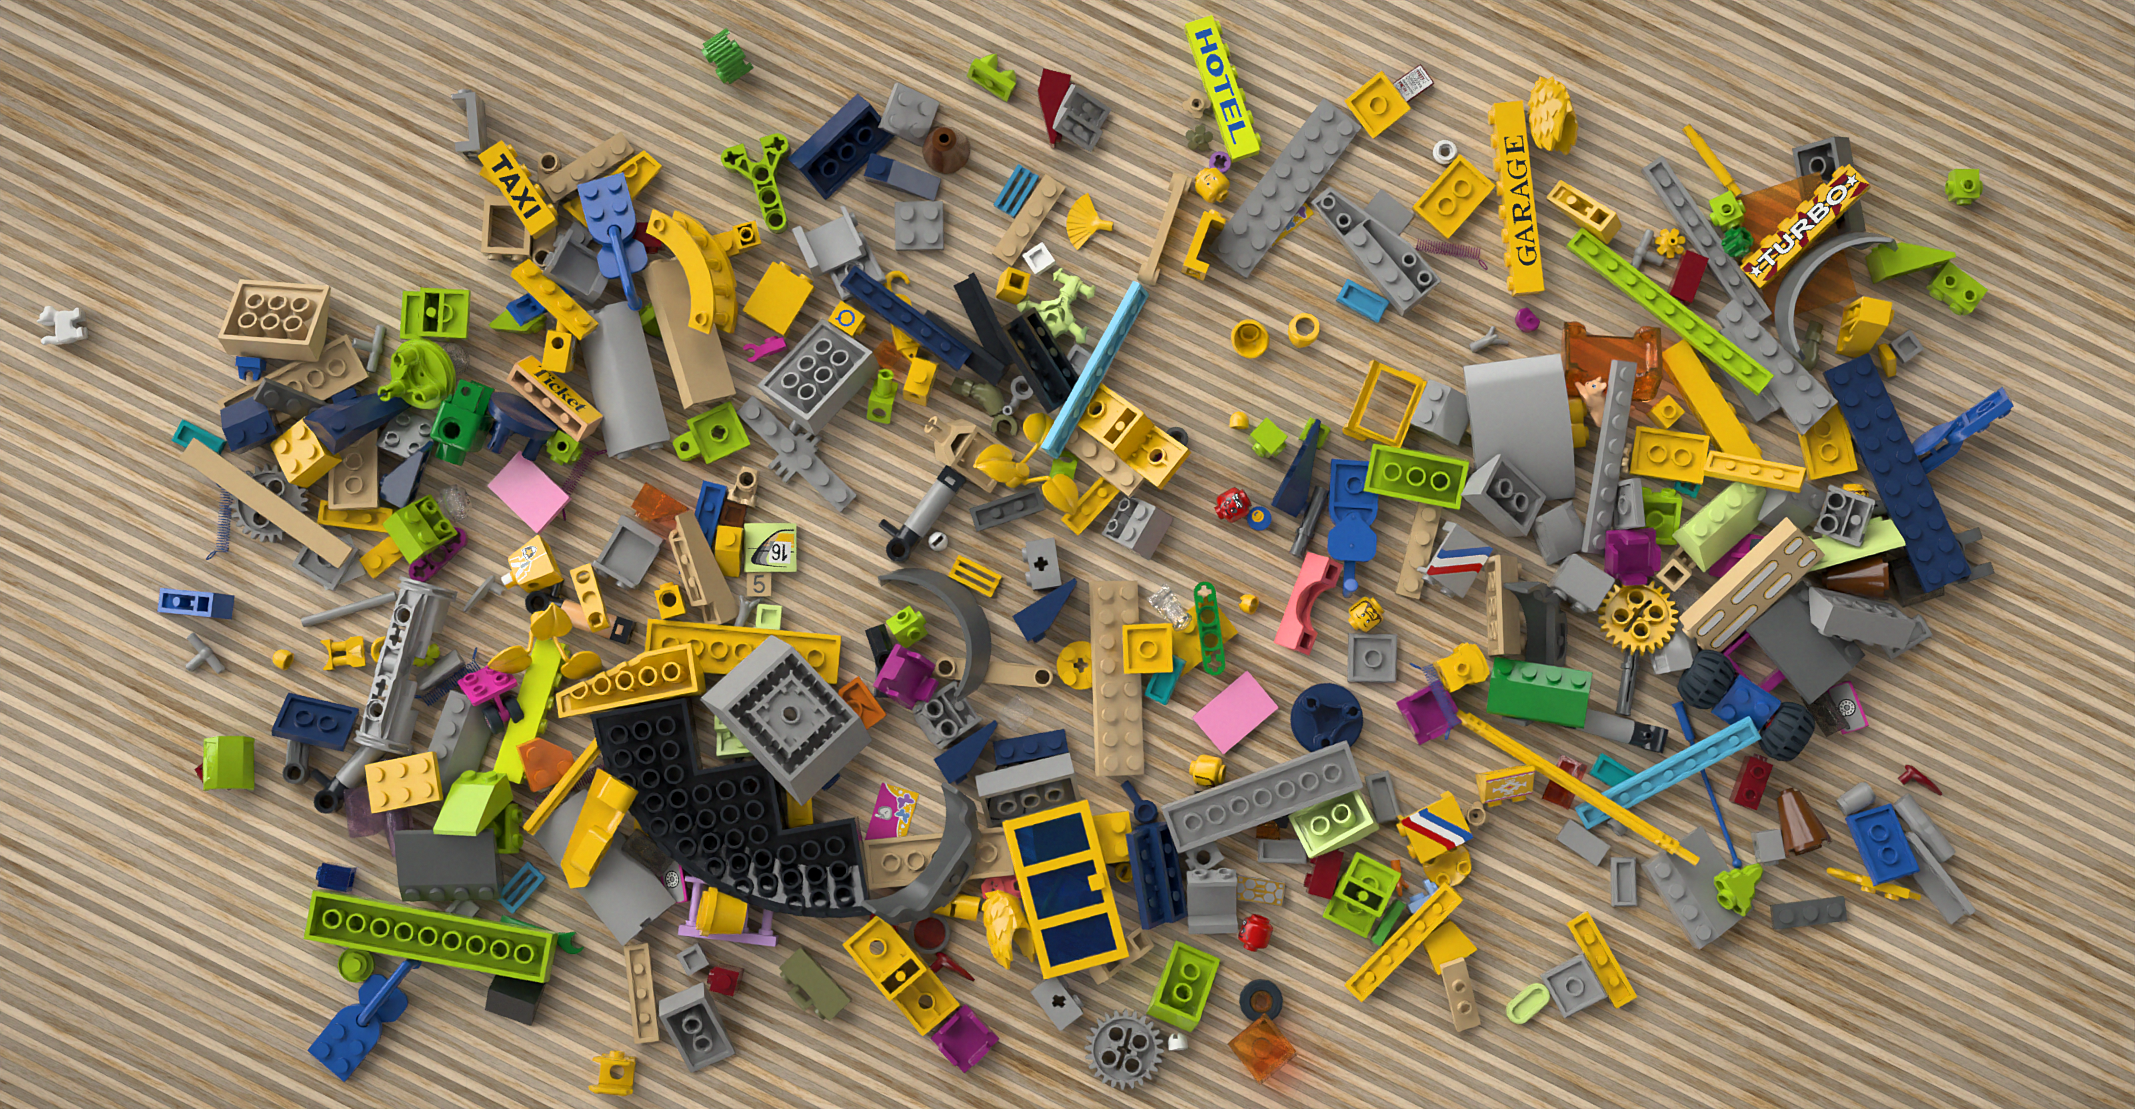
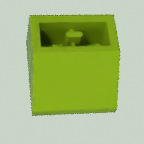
(419, 528)

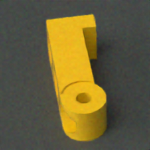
(591, 597)

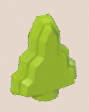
(1738, 887)

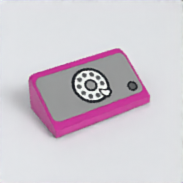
(1849, 705)
(675, 883)

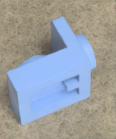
(1418, 899)

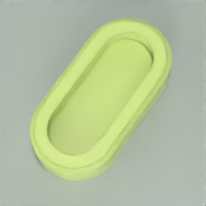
(1527, 1003)

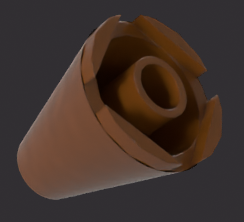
(946, 150)
(1859, 577)
(1799, 824)

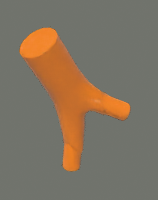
(1395, 865)

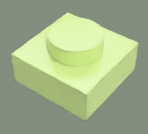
(769, 617)

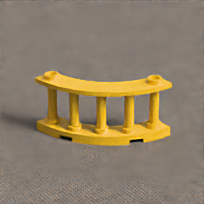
(706, 267)

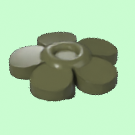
(1199, 137)

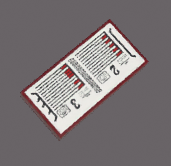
(1414, 83)

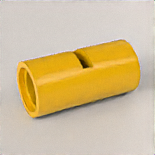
(961, 907)

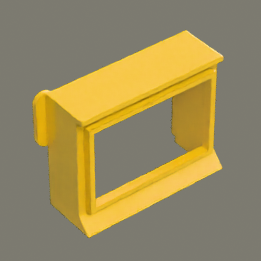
(1352, 427)

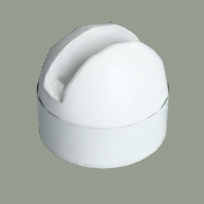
(942, 545)
(1177, 1044)

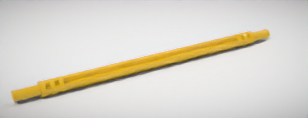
(1576, 786)

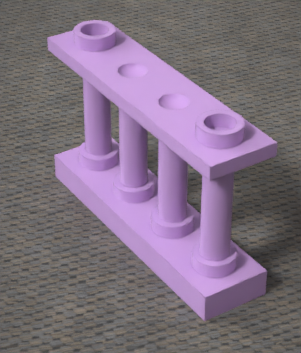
(763, 937)

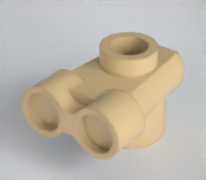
(745, 493)

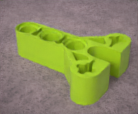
(749, 170)

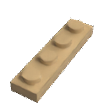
(587, 167)
(1028, 220)
(1104, 462)
(1418, 549)
(641, 993)

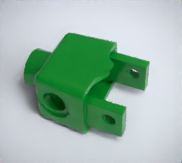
(470, 415)

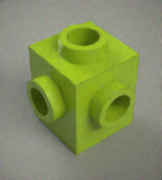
(1963, 186)
(1726, 211)
(570, 454)
(907, 626)

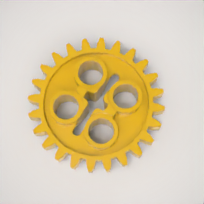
(1656, 629)

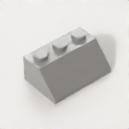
(1504, 496)

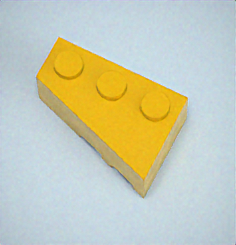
(1863, 325)

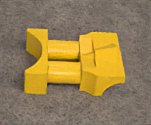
(354, 652)

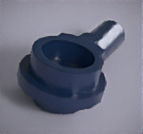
(1144, 810)

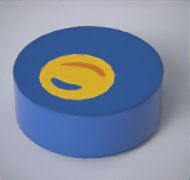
(1259, 518)

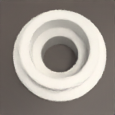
(1445, 144)

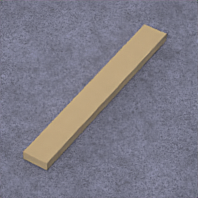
(267, 503)

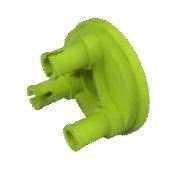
(420, 374)

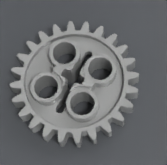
(249, 517)
(1103, 1042)

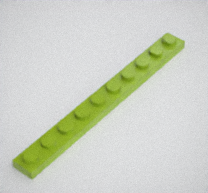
(1670, 311)

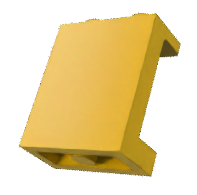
(1195, 267)
(779, 298)

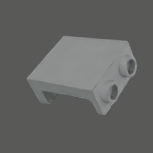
(477, 126)
(575, 268)
(629, 553)

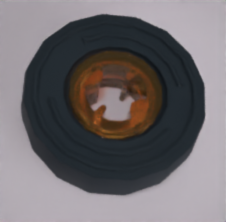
(1260, 987)

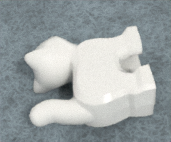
(65, 325)

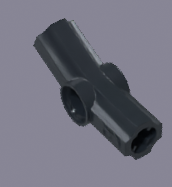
(880, 646)

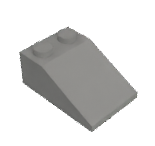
(696, 1027)

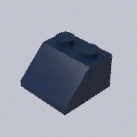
(249, 425)

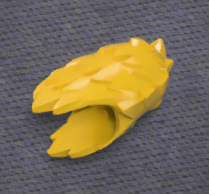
(1552, 116)
(1004, 922)

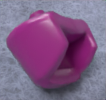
(1526, 320)

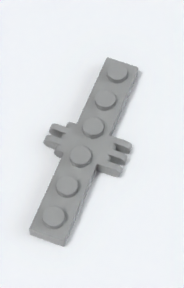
(796, 454)

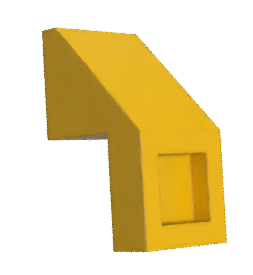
(740, 239)

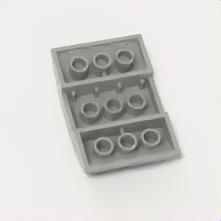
(1525, 416)

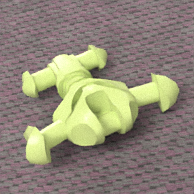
(1057, 312)

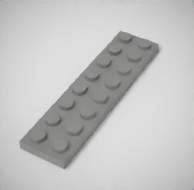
(1284, 188)
(1262, 796)

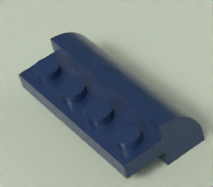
(1156, 875)

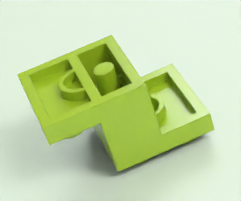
(435, 314)
(1361, 894)

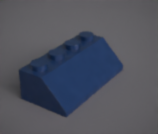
(840, 146)

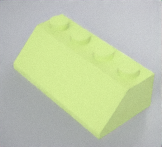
(1721, 523)
(1878, 538)

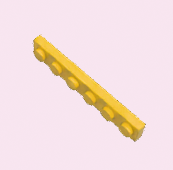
(1403, 941)

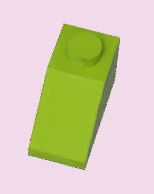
(506, 323)

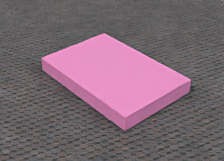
(529, 492)
(1235, 712)

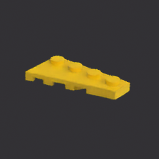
(638, 174)

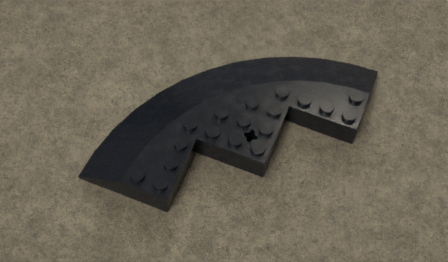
(722, 826)

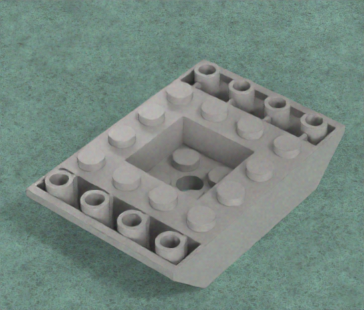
(796, 752)

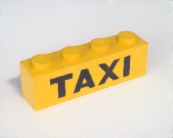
(518, 189)

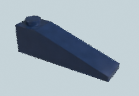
(350, 420)
(1295, 486)

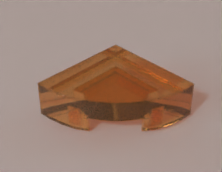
(1268, 830)

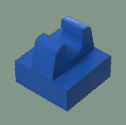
(248, 364)

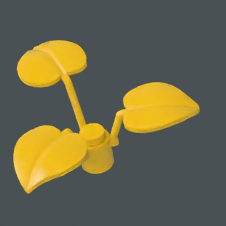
(998, 465)
(545, 625)

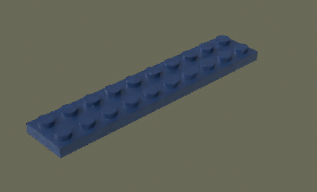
(1896, 472)

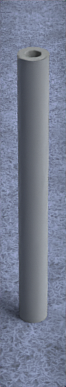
(349, 609)

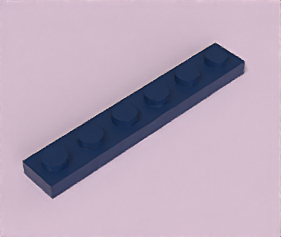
(906, 318)

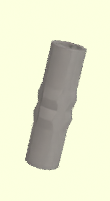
(1924, 828)

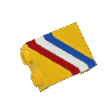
(1434, 828)

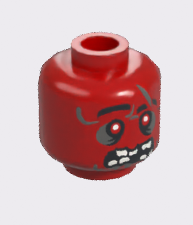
(1233, 505)
(1255, 932)

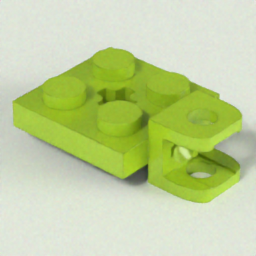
(701, 438)

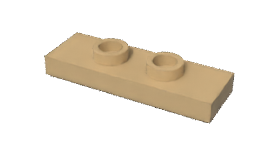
(1460, 994)

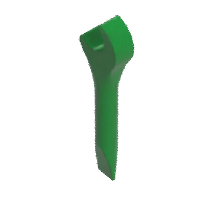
(564, 938)

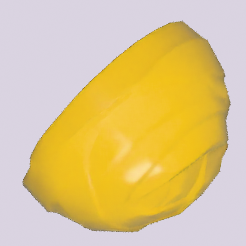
(1250, 338)

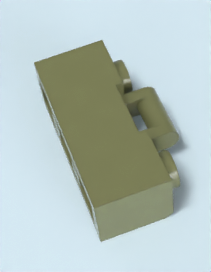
(809, 975)

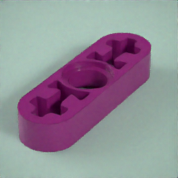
(438, 565)

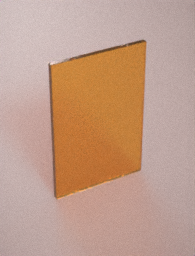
(1765, 212)

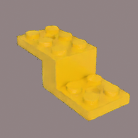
(1132, 437)
(901, 974)

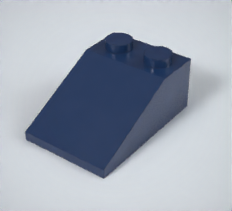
(1039, 616)

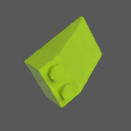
(1909, 258)
(473, 803)
(1183, 986)

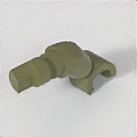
(1810, 350)
(989, 397)

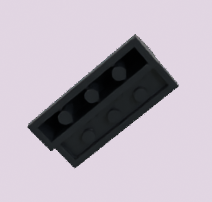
(1039, 359)

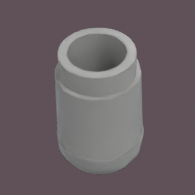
(1856, 799)

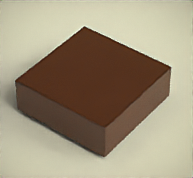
(733, 514)

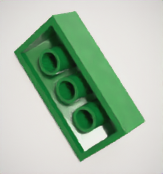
(1539, 692)

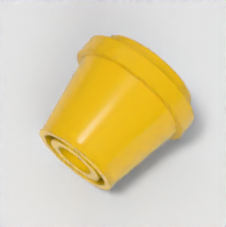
(720, 913)

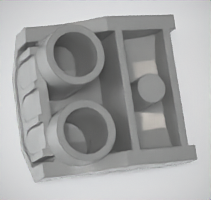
(1845, 515)
(1558, 533)
(1676, 654)
(944, 717)

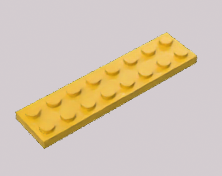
(724, 646)

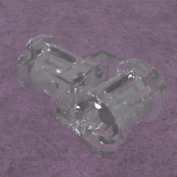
(1167, 605)

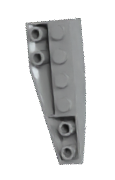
(1379, 252)

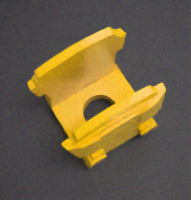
(1462, 667)
(609, 1084)

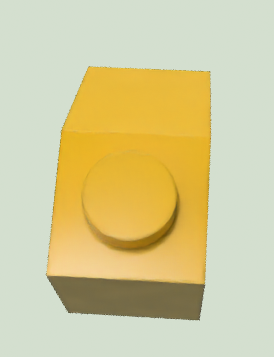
(729, 550)

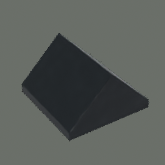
(514, 998)

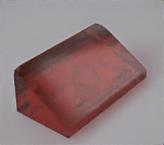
(1557, 794)

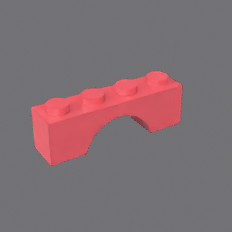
(1315, 577)

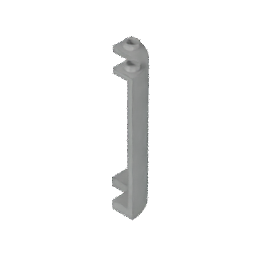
(623, 382)
(621, 889)

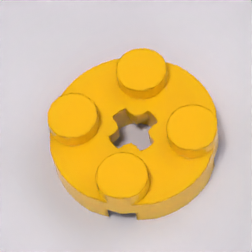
(1065, 665)

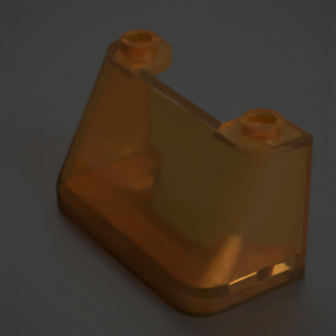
(1590, 357)

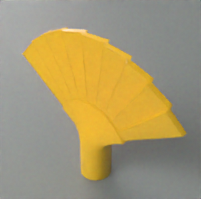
(1084, 221)

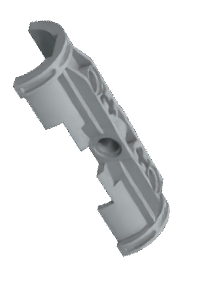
(396, 724)

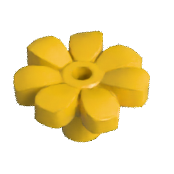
(1666, 245)

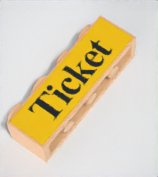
(554, 398)

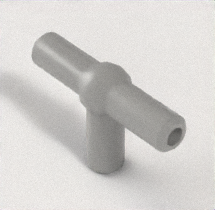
(1642, 253)
(375, 348)
(205, 653)

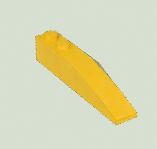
(643, 680)

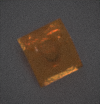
(656, 505)
(1262, 1049)

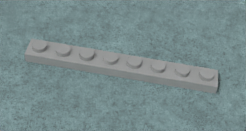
(1704, 238)
(1609, 455)

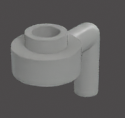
(1019, 395)

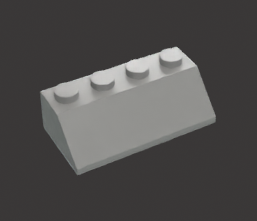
(1859, 619)
(460, 738)
(1031, 785)

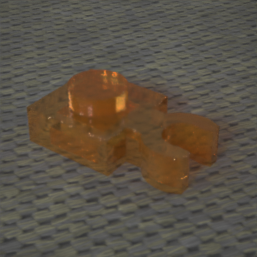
(887, 354)

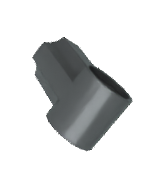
(297, 756)

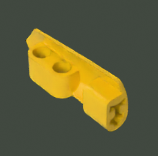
(593, 833)

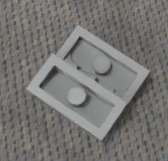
(1081, 118)

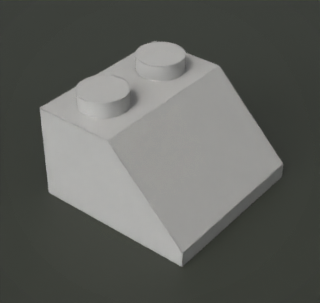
(1441, 413)
(1798, 507)

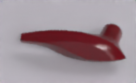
(1912, 773)
(949, 963)

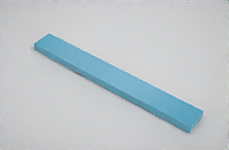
(1095, 370)
(1673, 769)

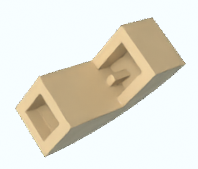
(1676, 569)
(1137, 945)

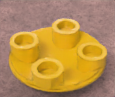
(1449, 866)

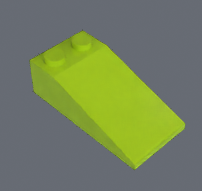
(1416, 475)

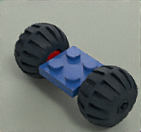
(1782, 726)

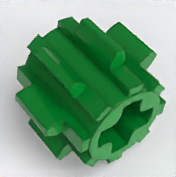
(1737, 242)

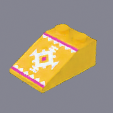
(1505, 784)

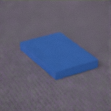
(1882, 844)

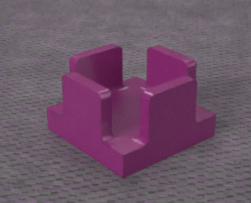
(1632, 555)
(906, 677)
(1425, 715)
(964, 1038)

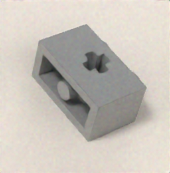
(1050, 576)
(1060, 1015)

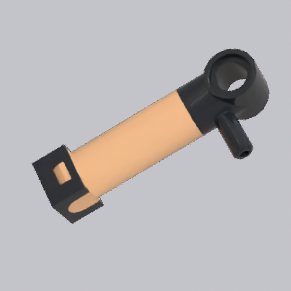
(620, 630)

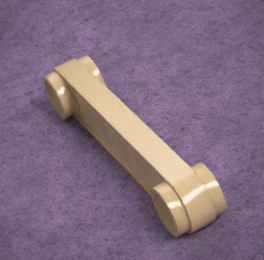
(545, 243)
(1149, 271)
(999, 673)

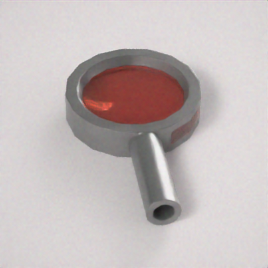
(929, 934)

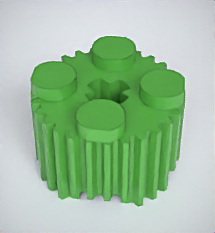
(727, 57)

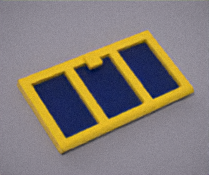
(1065, 889)

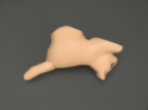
(1594, 398)

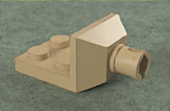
(959, 446)

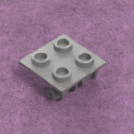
(405, 434)

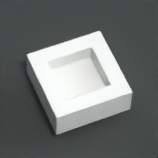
(1039, 259)

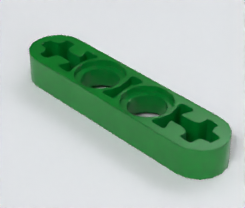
(1211, 628)

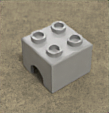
(1580, 584)

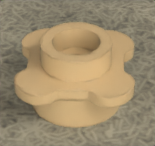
(1189, 106)
(1477, 808)

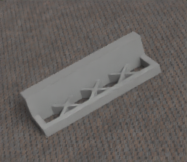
(1755, 405)
(1937, 883)

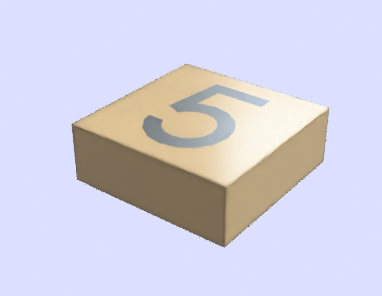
(759, 584)

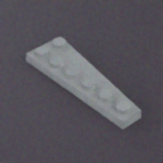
(1792, 385)

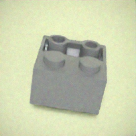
(1137, 526)

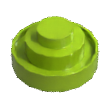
(356, 965)

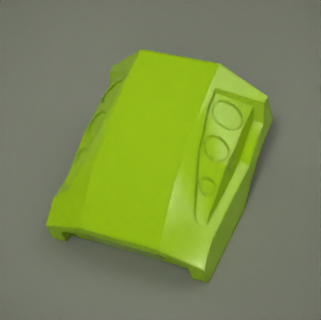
(228, 763)

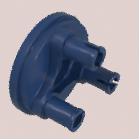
(520, 417)
(1325, 717)

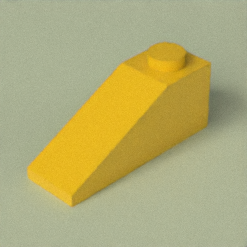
(1585, 211)

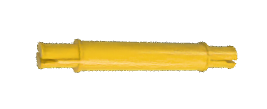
(1711, 160)

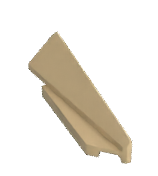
(701, 572)

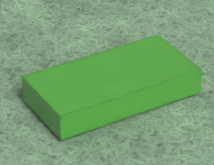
(1387, 922)

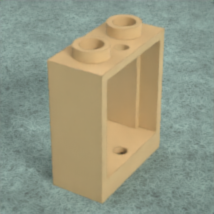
(496, 253)

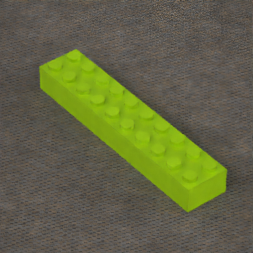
(431, 935)

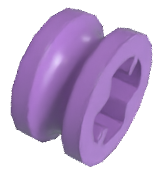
(1212, 161)

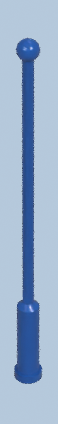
(1689, 736)

